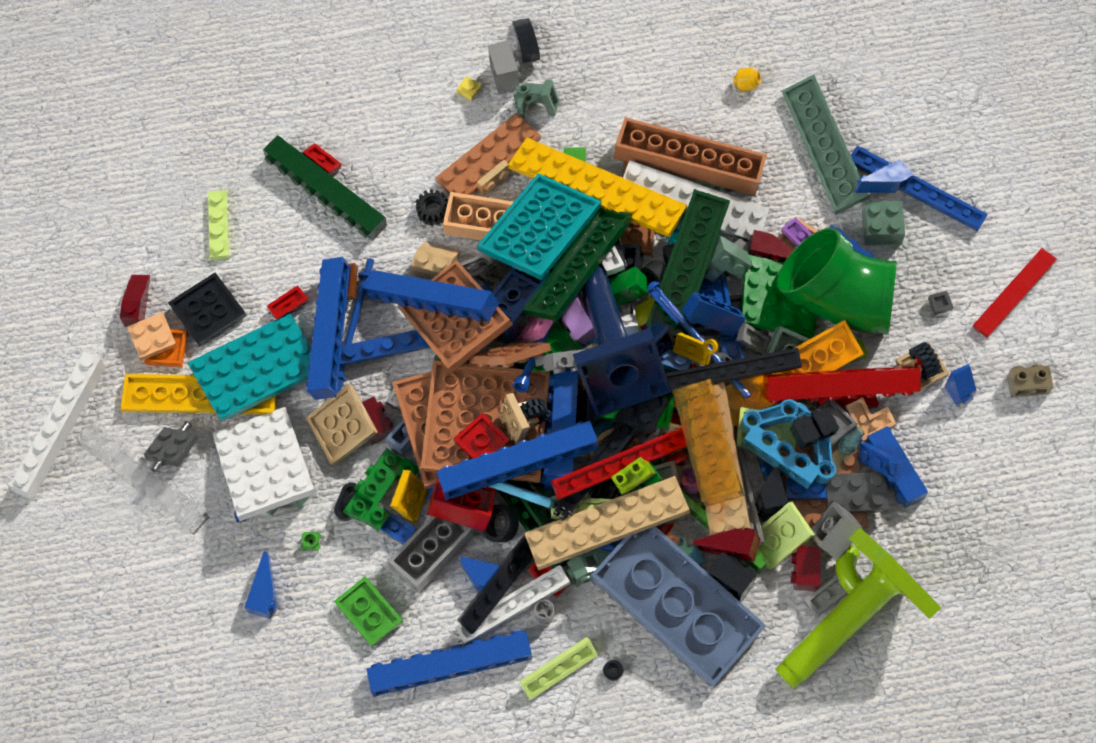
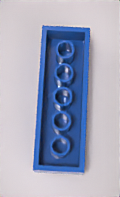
(562, 410)

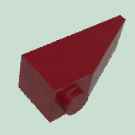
(135, 300)
(737, 542)

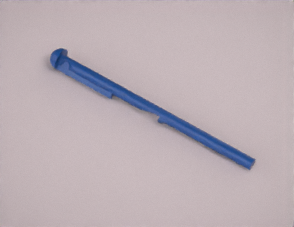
(677, 317)

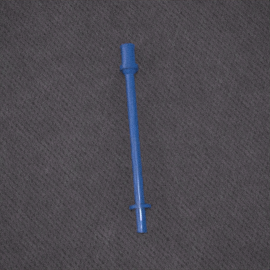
(355, 316)

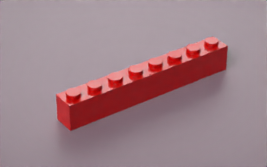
(841, 383)

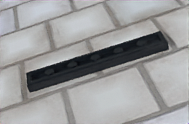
(496, 586)

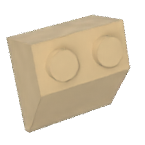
(432, 259)

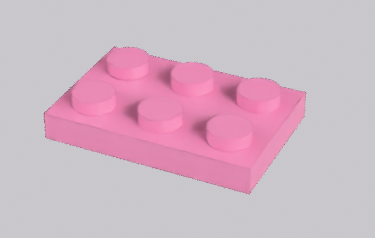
(534, 330)

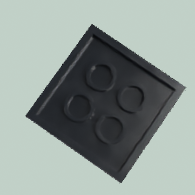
(207, 309)

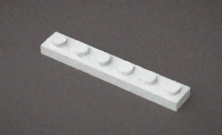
(518, 602)

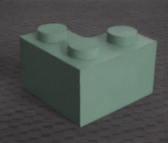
(727, 257)

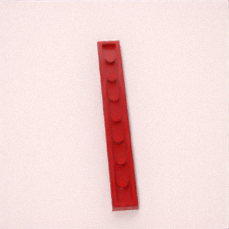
(608, 467)

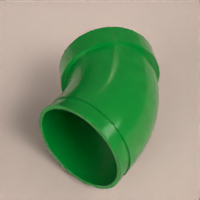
(839, 282)

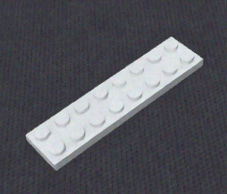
(741, 215)

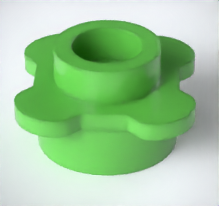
(306, 537)

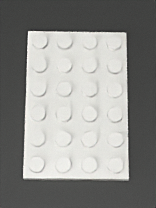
(263, 464)

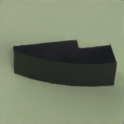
(526, 40)

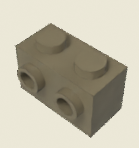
(1029, 381)

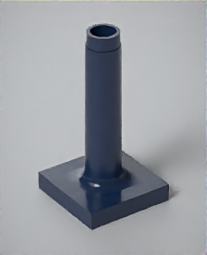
(621, 367)

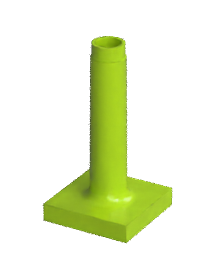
(856, 609)

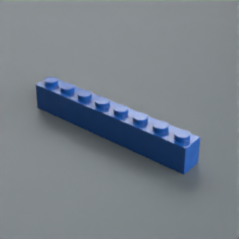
(430, 295)
(328, 328)
(517, 460)
(449, 663)

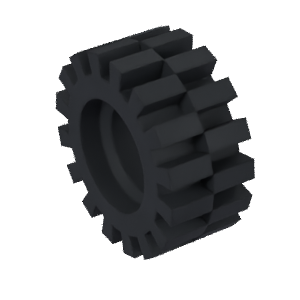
(428, 198)

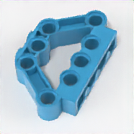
(770, 453)

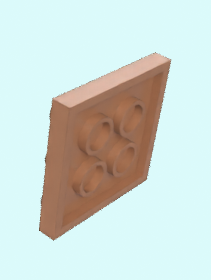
(510, 353)

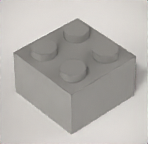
(504, 66)
(834, 530)

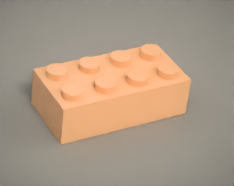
(472, 215)

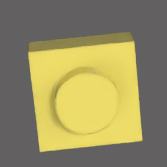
(469, 88)

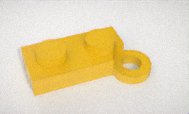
(694, 348)

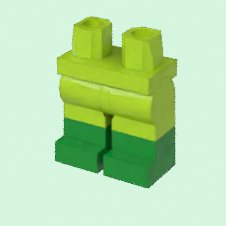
(634, 474)

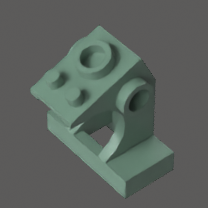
(538, 93)
(578, 568)

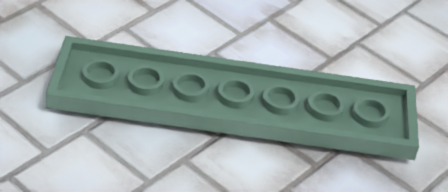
(824, 143)

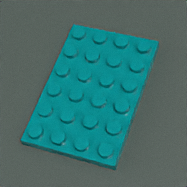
(539, 226)
(253, 367)

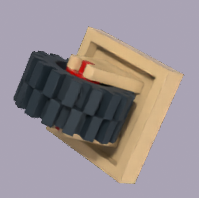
(927, 360)
(522, 416)

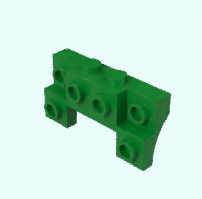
(371, 490)

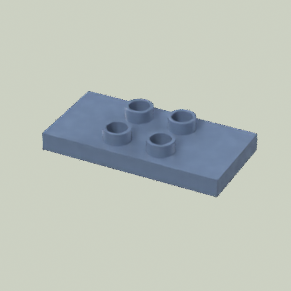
(678, 603)

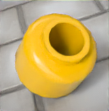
(747, 79)

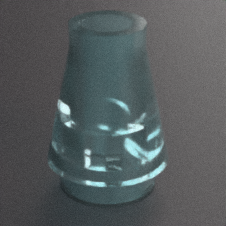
(850, 442)

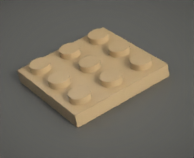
(341, 425)

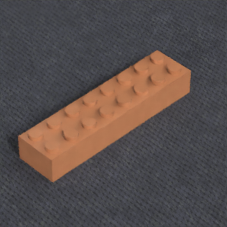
(690, 156)

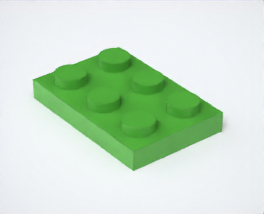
(368, 611)

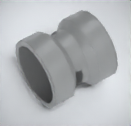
(542, 608)

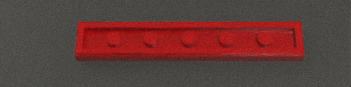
(1014, 293)

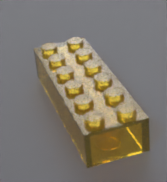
(708, 443)

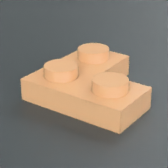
(866, 421)

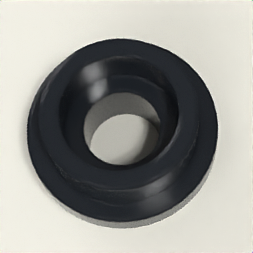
(613, 664)

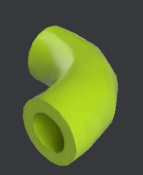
(846, 569)

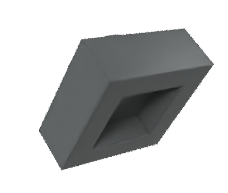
(940, 302)

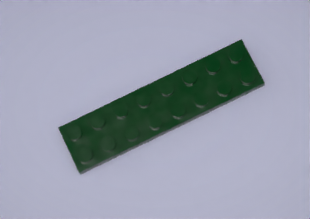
(690, 255)
(577, 264)

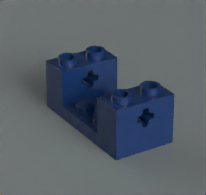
(525, 286)

